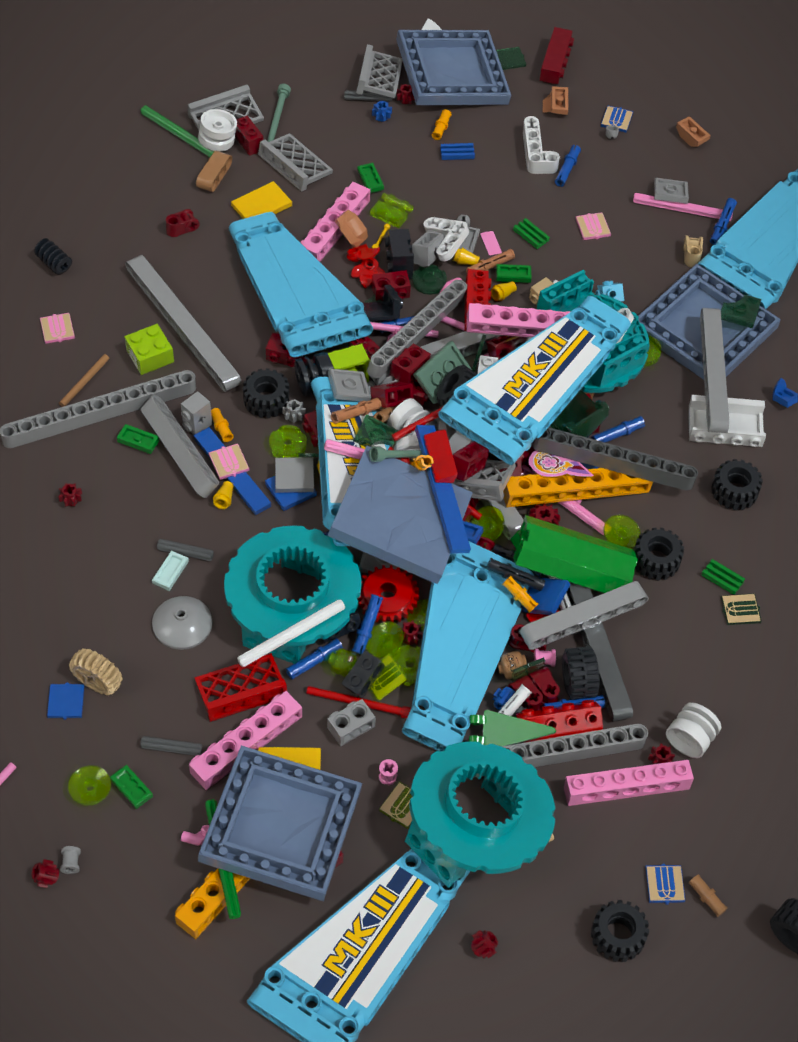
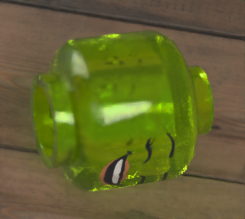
(342, 661)

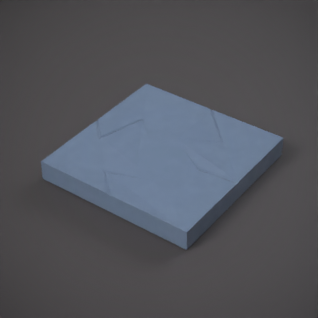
(453, 67)
(676, 321)
(395, 516)
(280, 823)

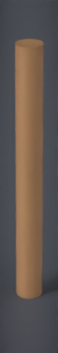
(84, 380)

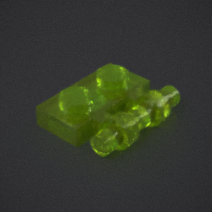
(390, 214)

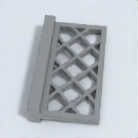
(368, 71)
(222, 101)
(287, 167)
(489, 487)

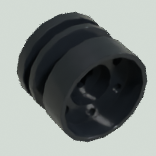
(306, 371)

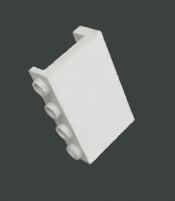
(744, 422)

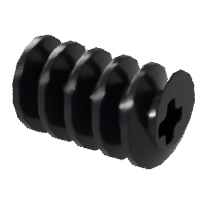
(52, 256)

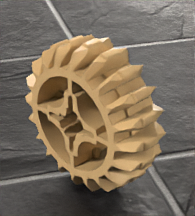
(95, 671)

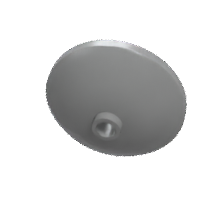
(182, 631)

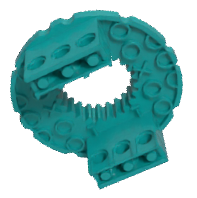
(629, 354)
(306, 553)
(454, 843)

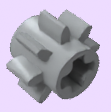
(294, 410)

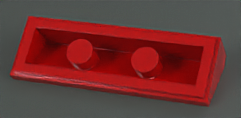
(443, 461)

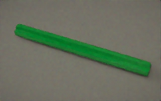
(175, 129)
(226, 877)

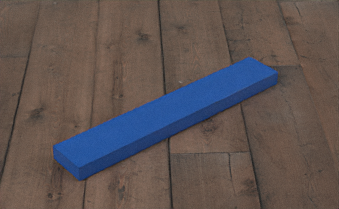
(242, 482)

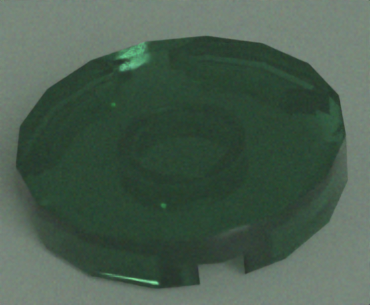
(429, 279)

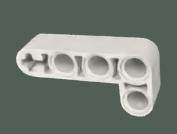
(537, 160)

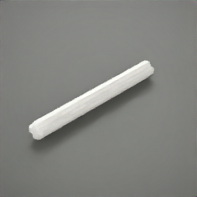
(290, 633)

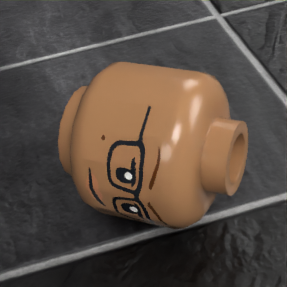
(510, 662)

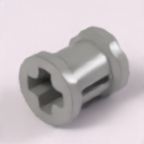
(70, 860)

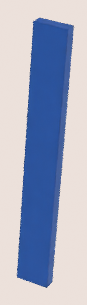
(445, 502)

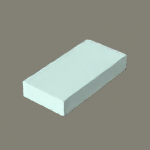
(170, 570)

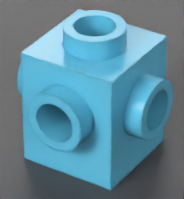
(611, 289)

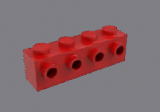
(477, 289)
(567, 719)

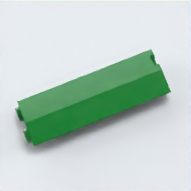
(574, 556)

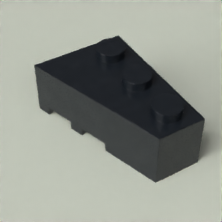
(399, 251)

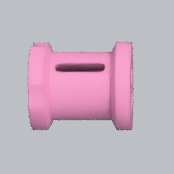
(549, 656)
(388, 772)

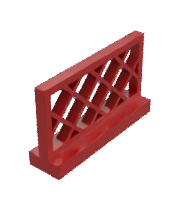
(245, 698)

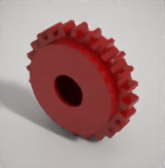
(394, 581)

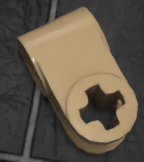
(692, 250)

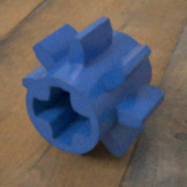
(381, 111)
(502, 697)

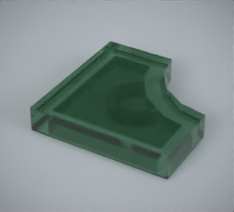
(741, 312)
(374, 432)

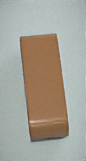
(214, 171)

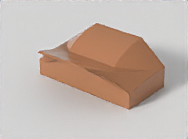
(557, 101)
(692, 132)
(352, 228)

